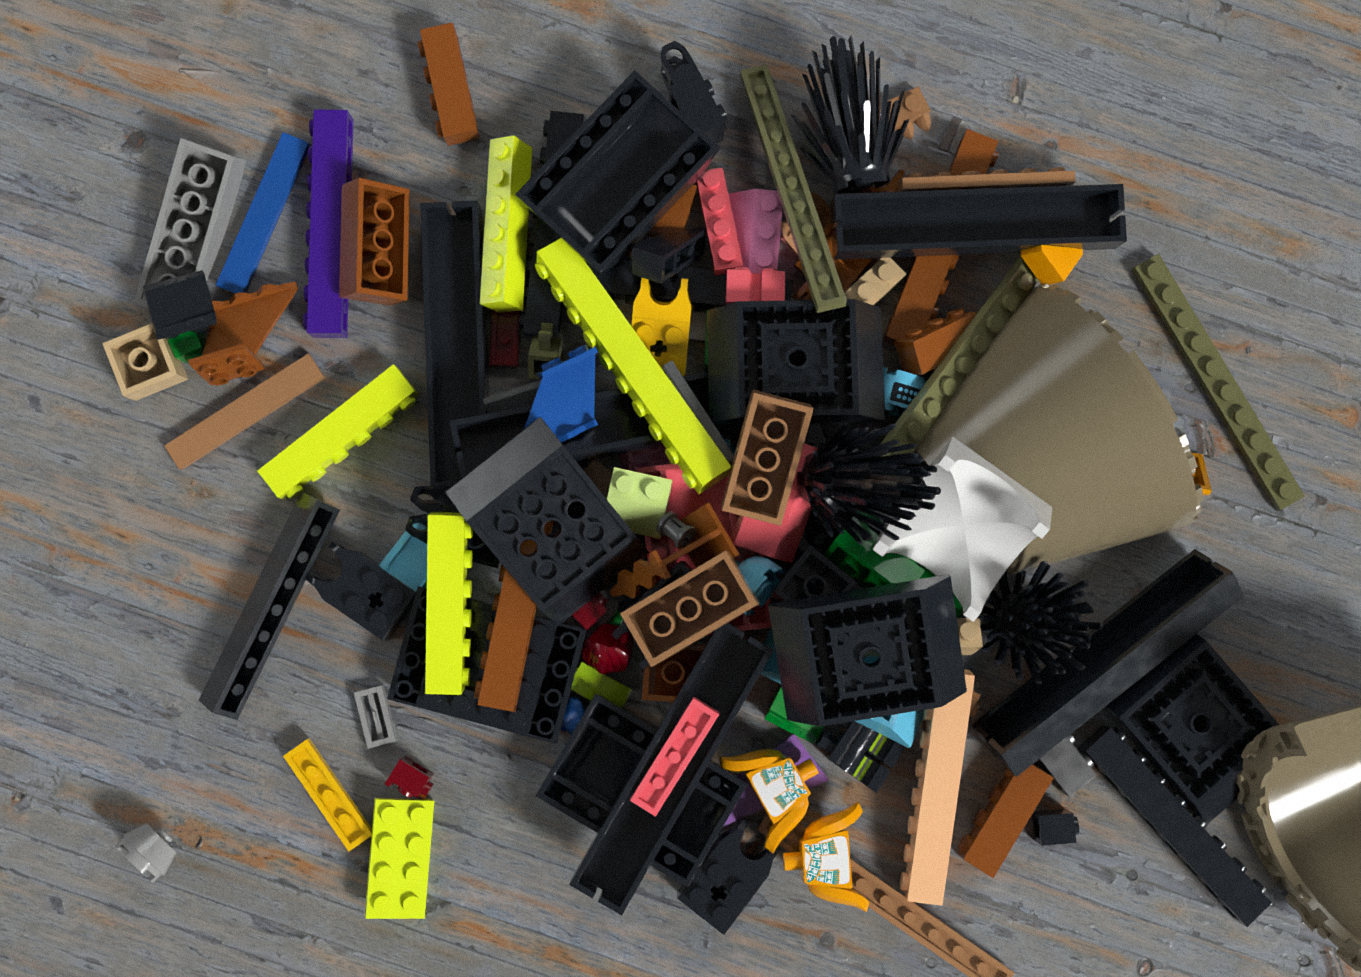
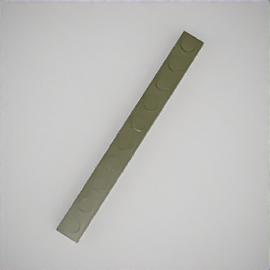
(793, 190)
(962, 357)
(1218, 382)

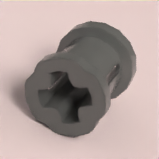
(675, 530)

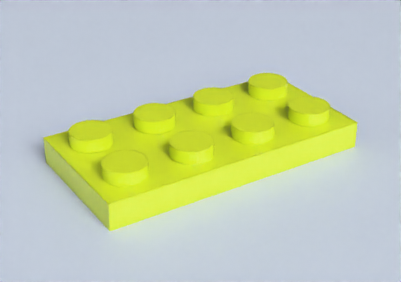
(399, 858)

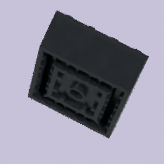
(752, 351)
(825, 637)
(544, 684)
(1160, 717)

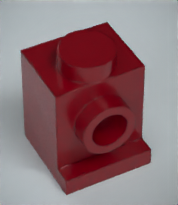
(410, 778)

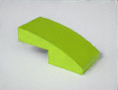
(589, 682)

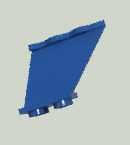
(567, 394)

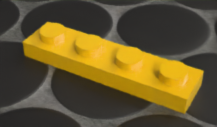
(328, 794)

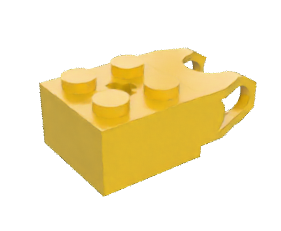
(664, 322)

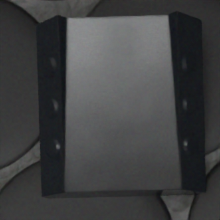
(180, 305)

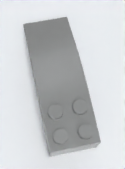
(192, 214)

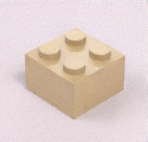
(143, 363)

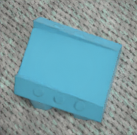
(408, 560)

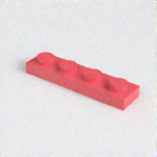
(719, 221)
(674, 756)

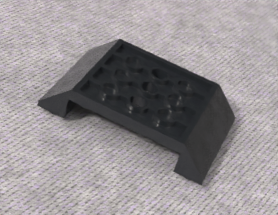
(523, 489)

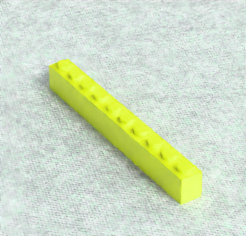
(633, 366)

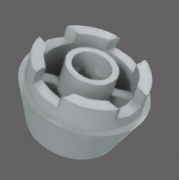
(148, 850)

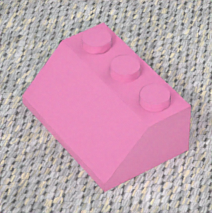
(758, 227)

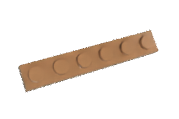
(997, 179)

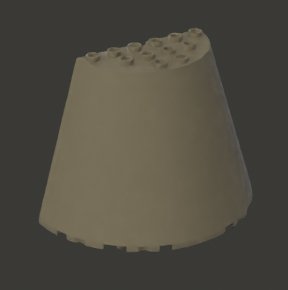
(1075, 427)
(1306, 819)

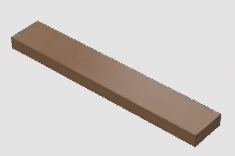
(244, 411)

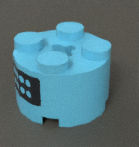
(900, 390)

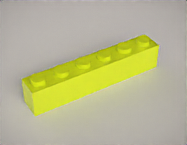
(505, 225)
(338, 433)
(447, 604)

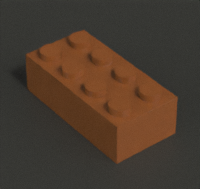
(374, 242)

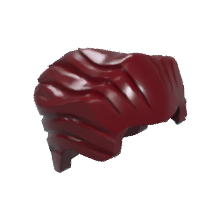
(606, 652)

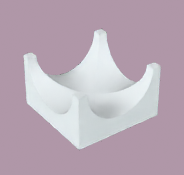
(975, 527)

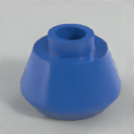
(573, 714)

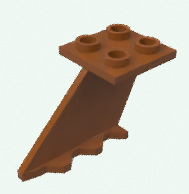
(240, 332)
(707, 543)

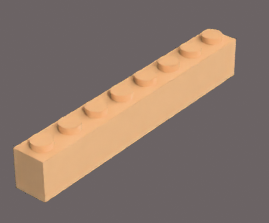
(936, 799)

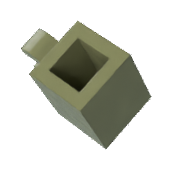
(543, 349)

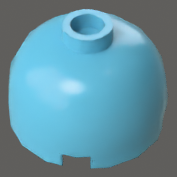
(761, 577)

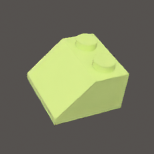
(639, 499)

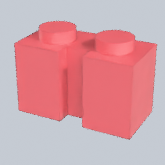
(748, 286)

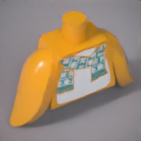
(778, 787)
(826, 858)

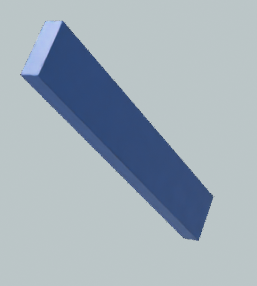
(263, 214)

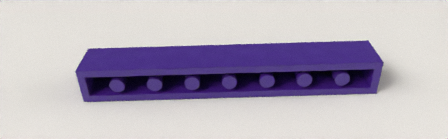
(331, 168)

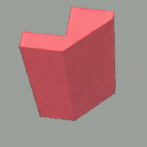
(776, 540)

